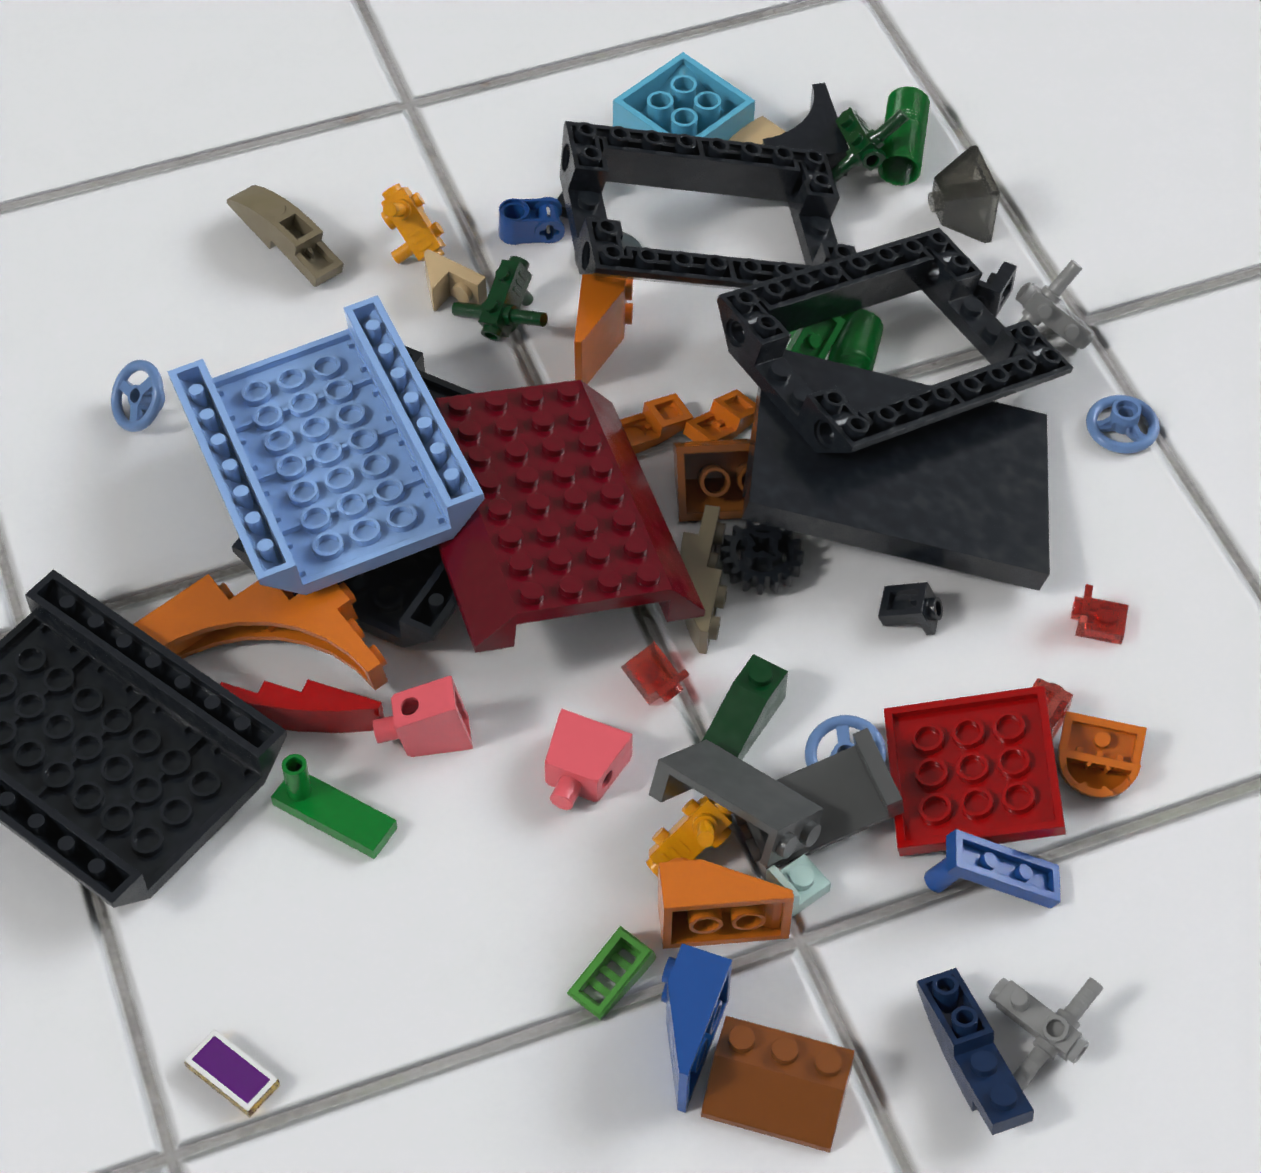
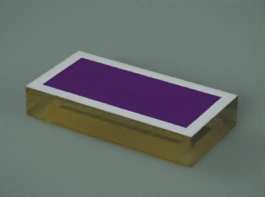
(232, 1072)

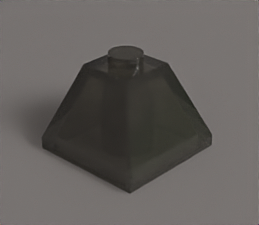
(966, 196)

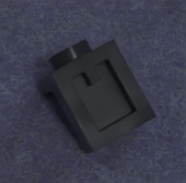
(997, 288)
(911, 605)

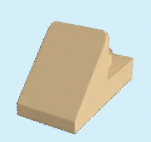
(449, 279)

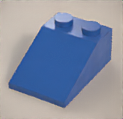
(695, 1003)

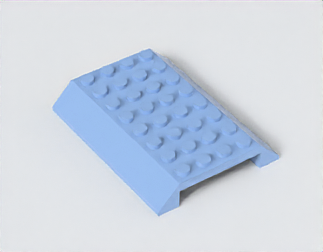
(330, 455)

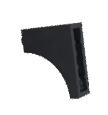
(817, 130)

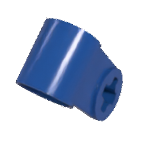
(527, 221)

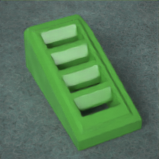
(620, 940)

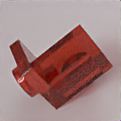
(654, 674)

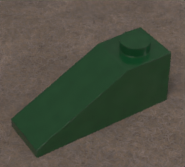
(748, 706)

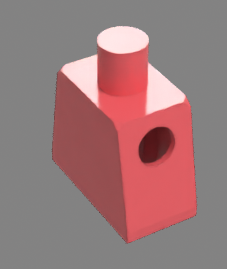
(427, 720)
(584, 758)

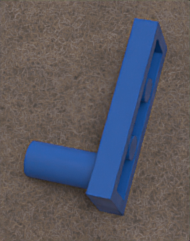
(995, 868)

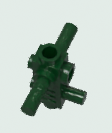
(864, 143)
(501, 310)

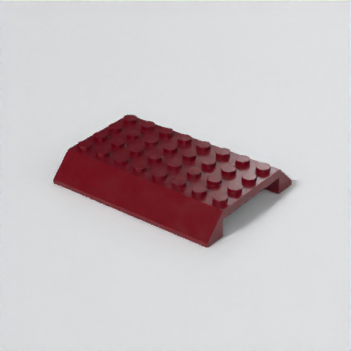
(561, 516)

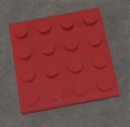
(975, 769)

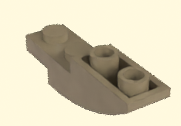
(288, 228)
(702, 565)

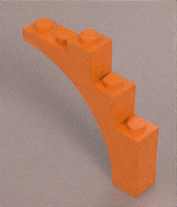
(212, 616)

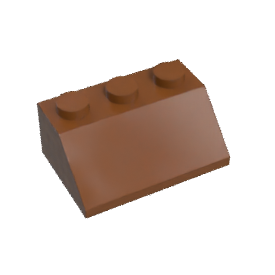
(710, 475)
(777, 1083)

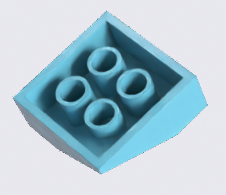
(684, 100)

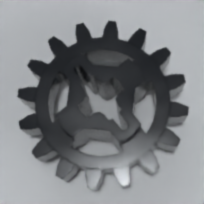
(761, 557)

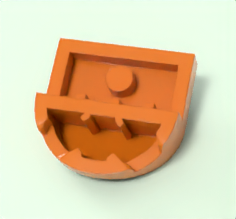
(1099, 754)

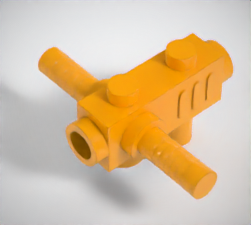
(407, 214)
(701, 827)

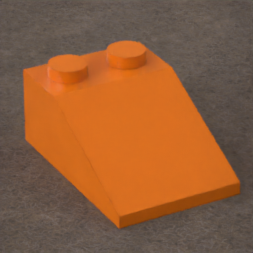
(600, 322)
(718, 905)

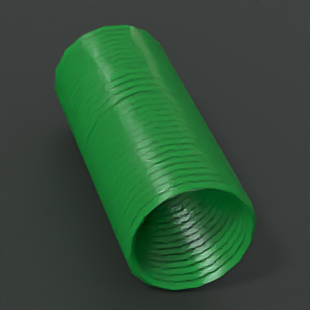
(906, 145)
(858, 340)

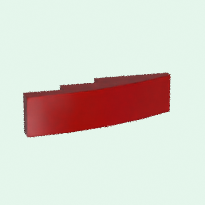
(314, 708)

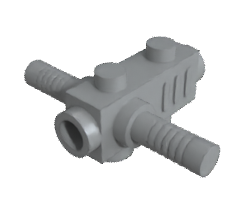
(1044, 307)
(1053, 1032)

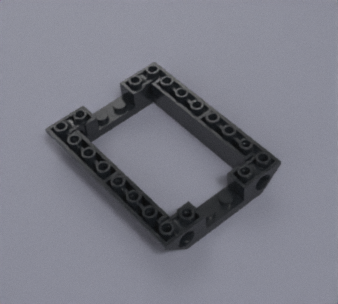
(698, 164)
(764, 313)

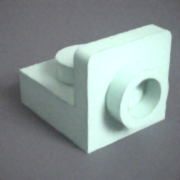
(802, 878)

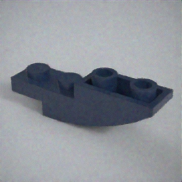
(971, 1052)

